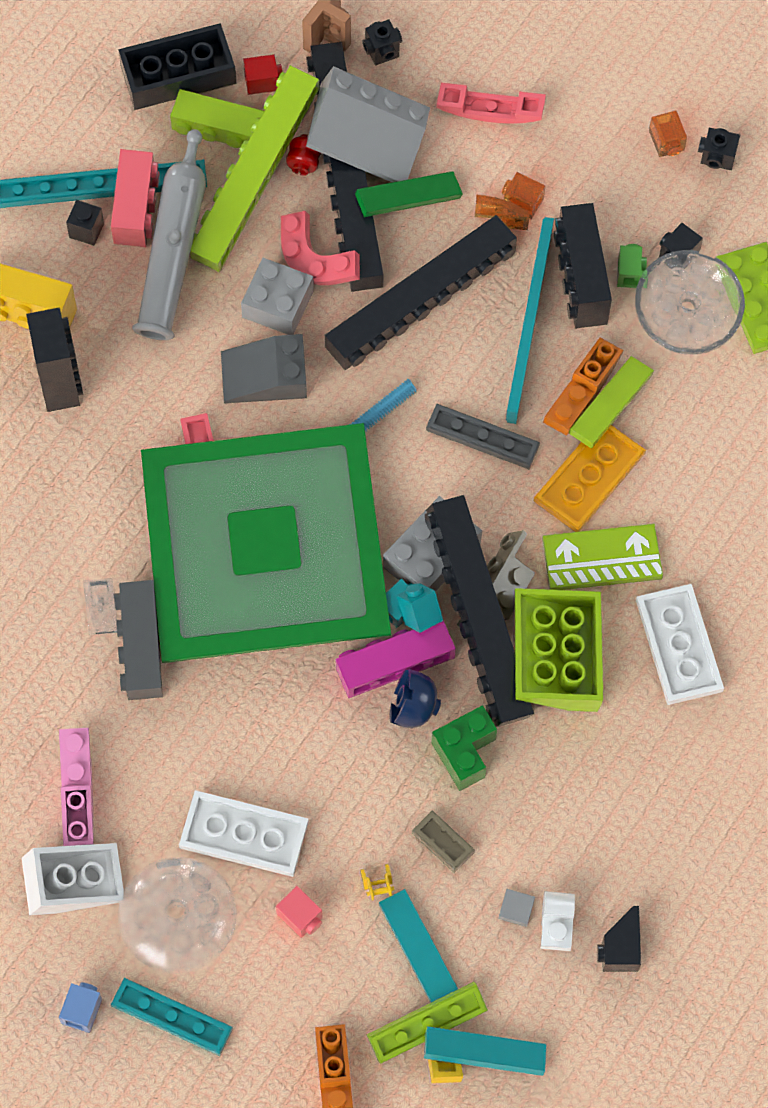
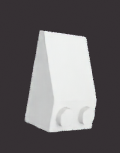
(72, 878)

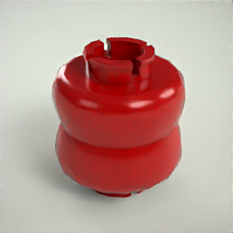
(302, 158)

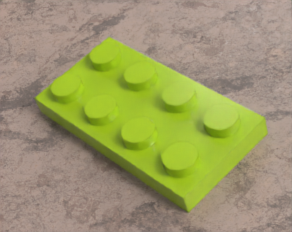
(752, 272)

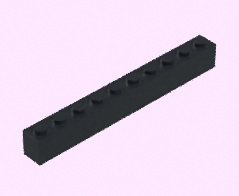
(356, 231)

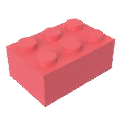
(134, 198)

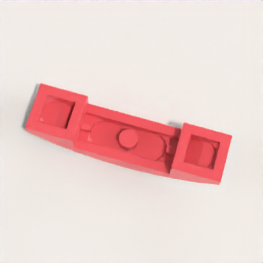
(490, 107)

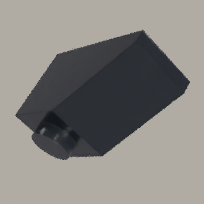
(621, 945)

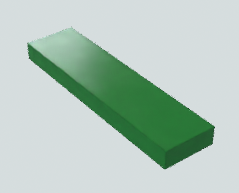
(408, 194)

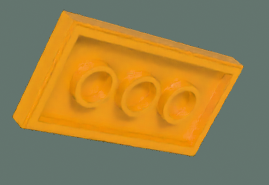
(589, 478)

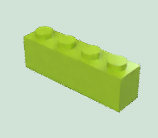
(214, 118)

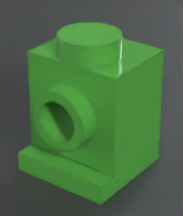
(630, 265)

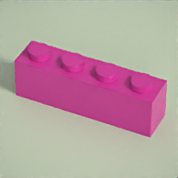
(388, 659)

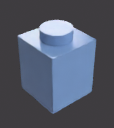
(81, 1007)

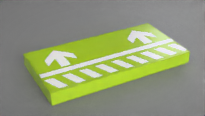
(602, 557)

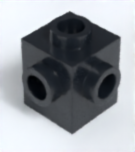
(382, 41)
(719, 148)

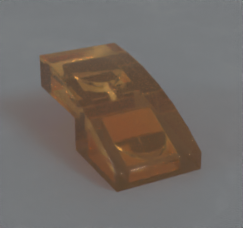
(511, 214)

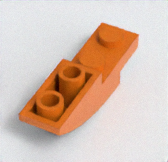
(584, 386)
(333, 1066)

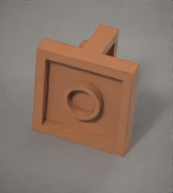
(327, 22)

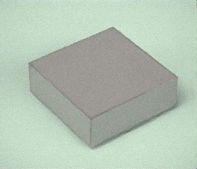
(516, 907)

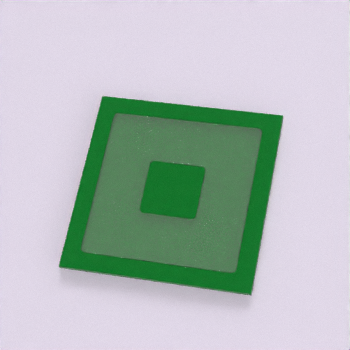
(264, 543)

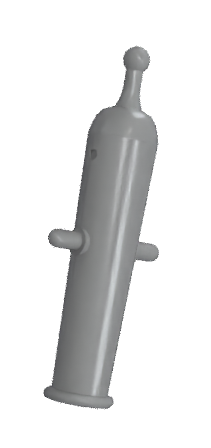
(172, 243)

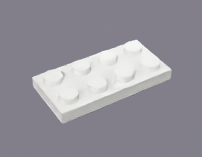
(679, 644)
(243, 833)

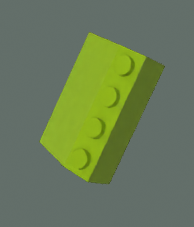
(559, 648)

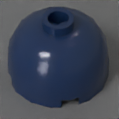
(415, 700)

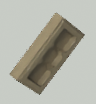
(443, 841)

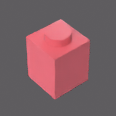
(299, 912)

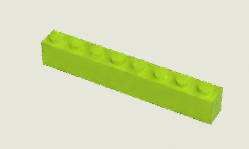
(254, 167)

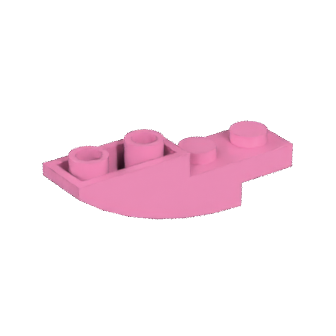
(76, 787)

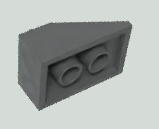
(265, 370)

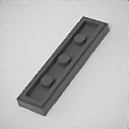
(482, 436)

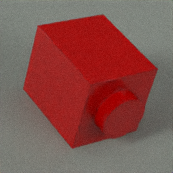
(261, 74)

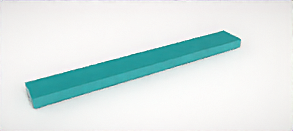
(68, 186)
(529, 320)

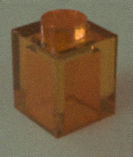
(668, 134)
(524, 193)

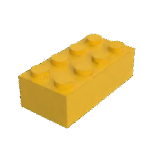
(29, 292)

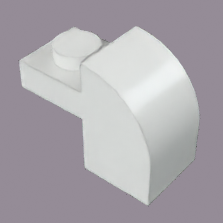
(557, 920)

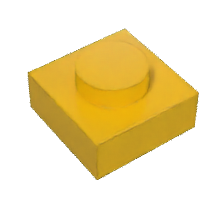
(445, 1071)

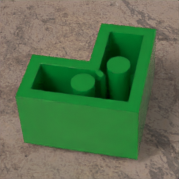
(458, 743)

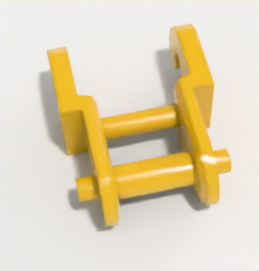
(368, 884)

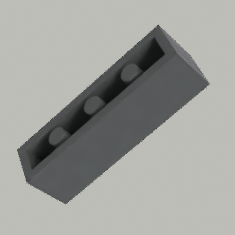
(140, 640)

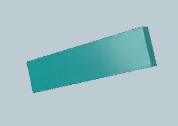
(417, 946)
(172, 1016)
(485, 1051)

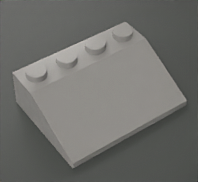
(367, 125)

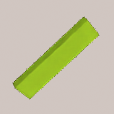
(611, 402)
(411, 1029)

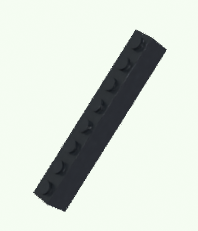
(420, 293)
(478, 608)

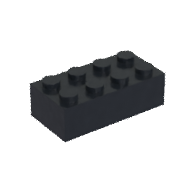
(184, 61)
(583, 265)
(55, 359)

